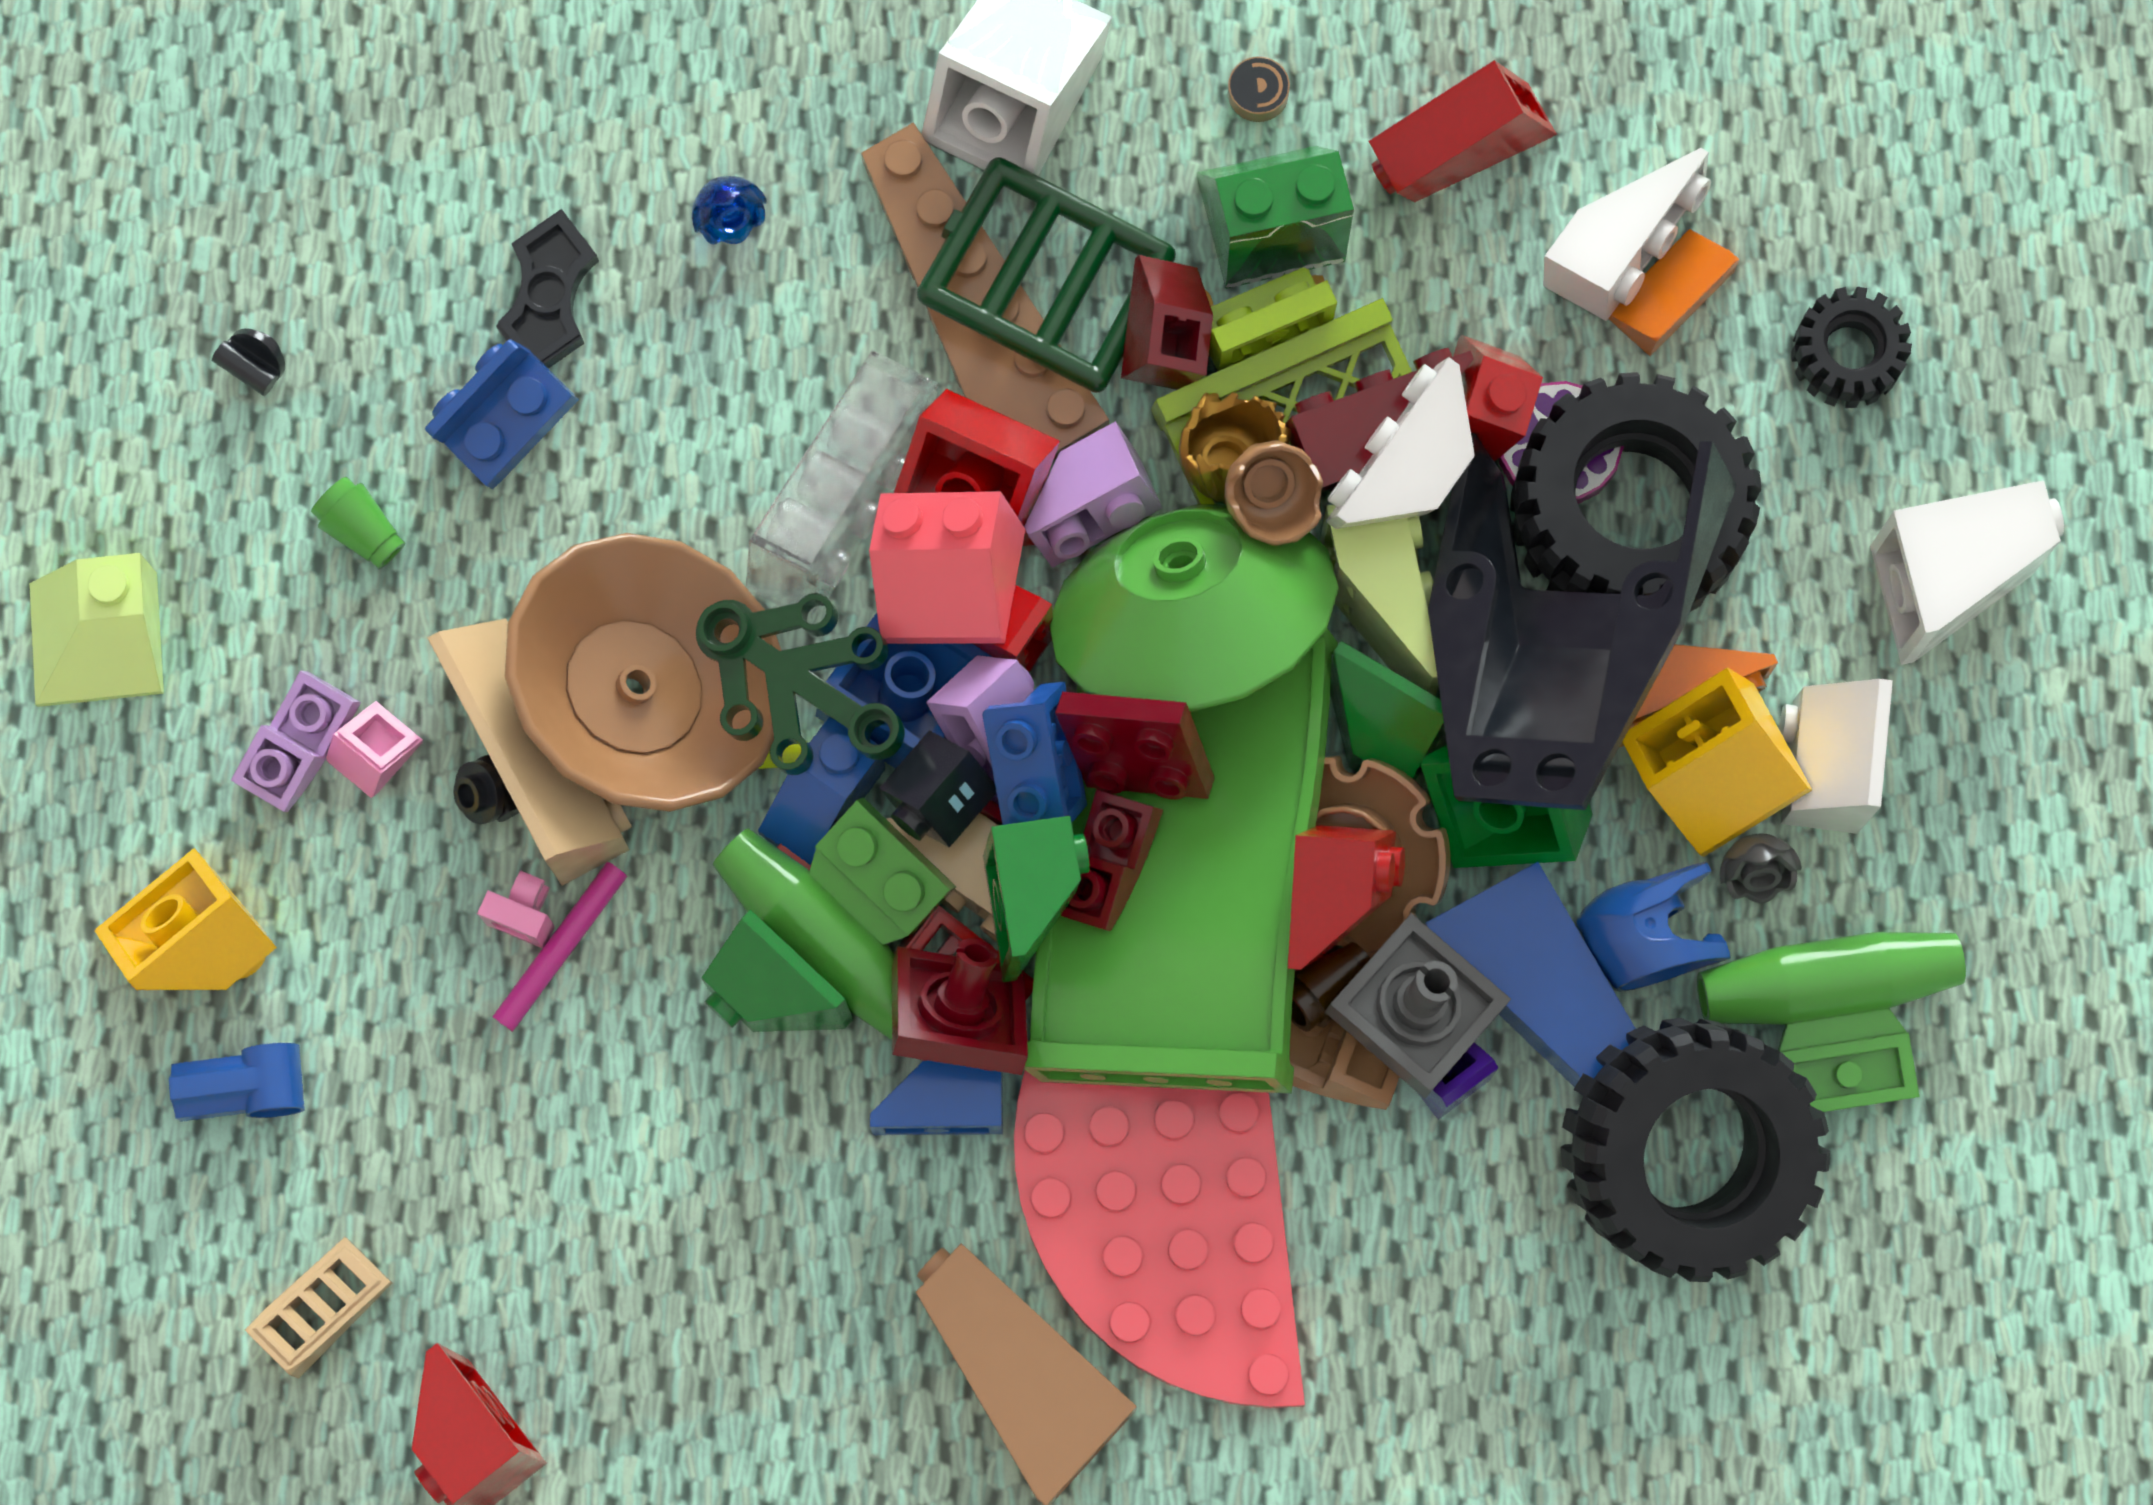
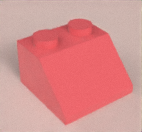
(945, 566)

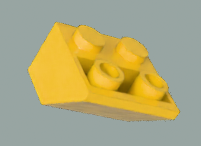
(1716, 761)

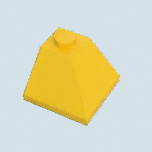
(185, 932)

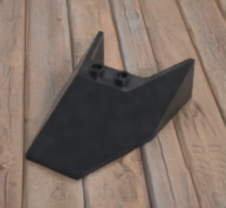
(1550, 679)

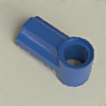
(258, 1082)

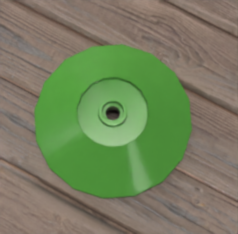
(1191, 610)

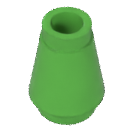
(357, 522)

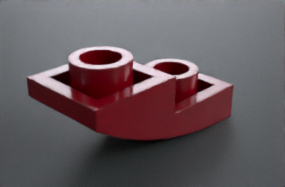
(1117, 844)

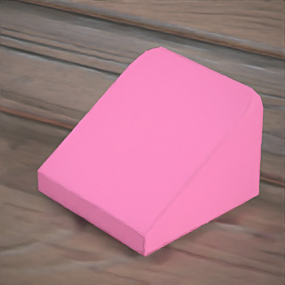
(372, 748)

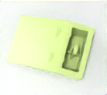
(1386, 592)

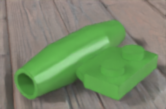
(841, 913)
(1838, 1007)

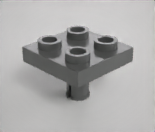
(1417, 1005)

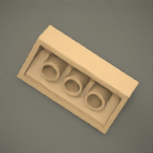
(566, 821)

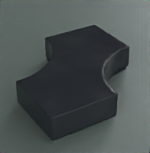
(552, 266)

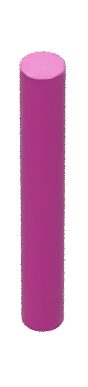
(559, 946)

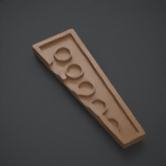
(918, 204)

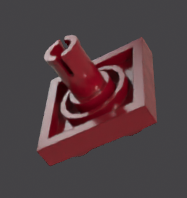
(1135, 745)
(958, 1009)

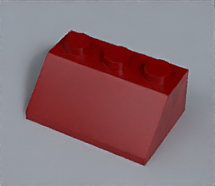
(466, 1436)

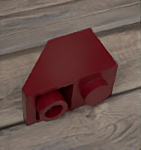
(1166, 325)

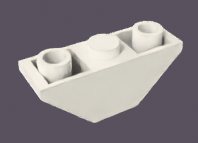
(1412, 458)

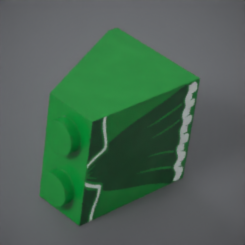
(1278, 214)

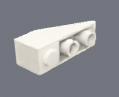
(1613, 239)

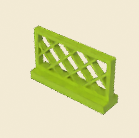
(1287, 365)

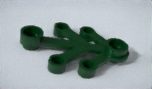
(791, 673)

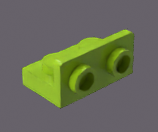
(1268, 316)

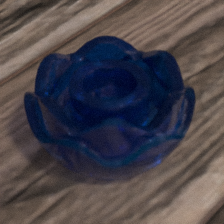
(728, 209)

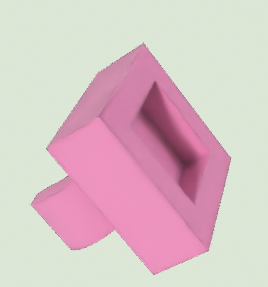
(521, 912)

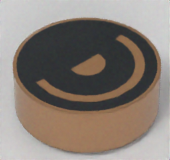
(1256, 87)

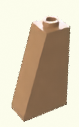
(1029, 1380)

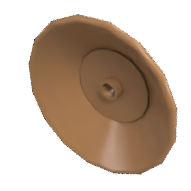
(622, 614)

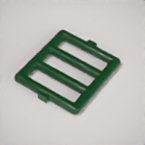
(988, 317)

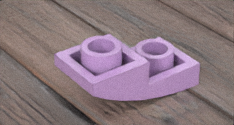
(296, 743)

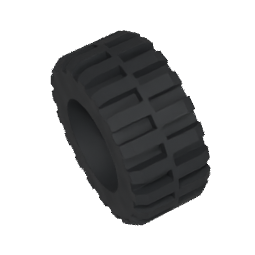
(1644, 421)
(1761, 1196)

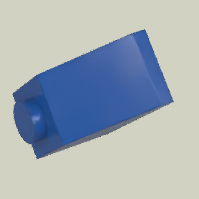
(822, 794)
(942, 1102)

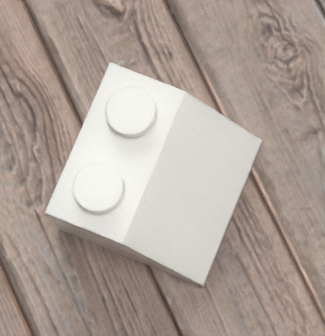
(1841, 748)

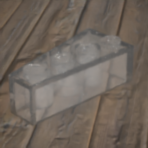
(837, 486)

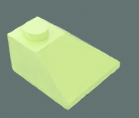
(96, 631)

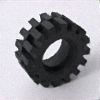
(1862, 314)

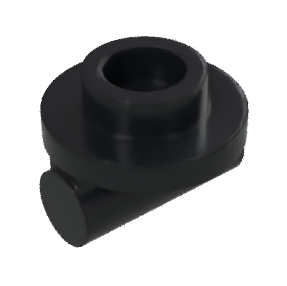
(251, 359)
(482, 793)

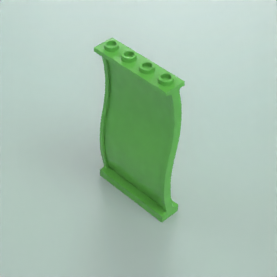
(1198, 962)

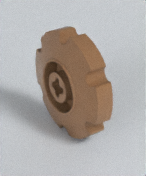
(1387, 800)

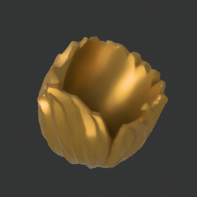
(1221, 433)

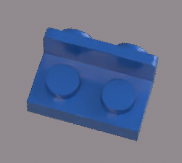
(500, 411)
(1033, 759)

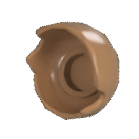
(1274, 493)

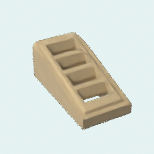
(318, 1342)

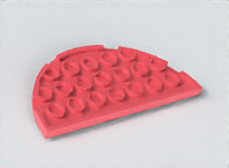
(1165, 1230)

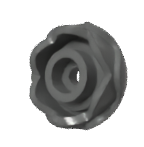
(1759, 867)

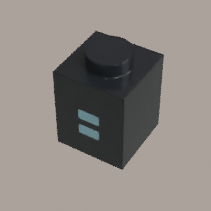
(937, 790)

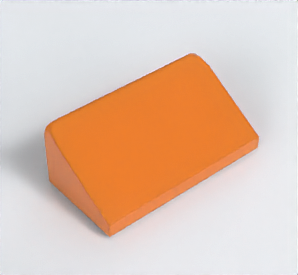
(1674, 290)

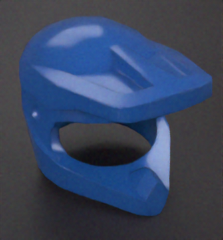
(1632, 936)

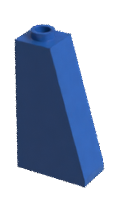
(1538, 958)

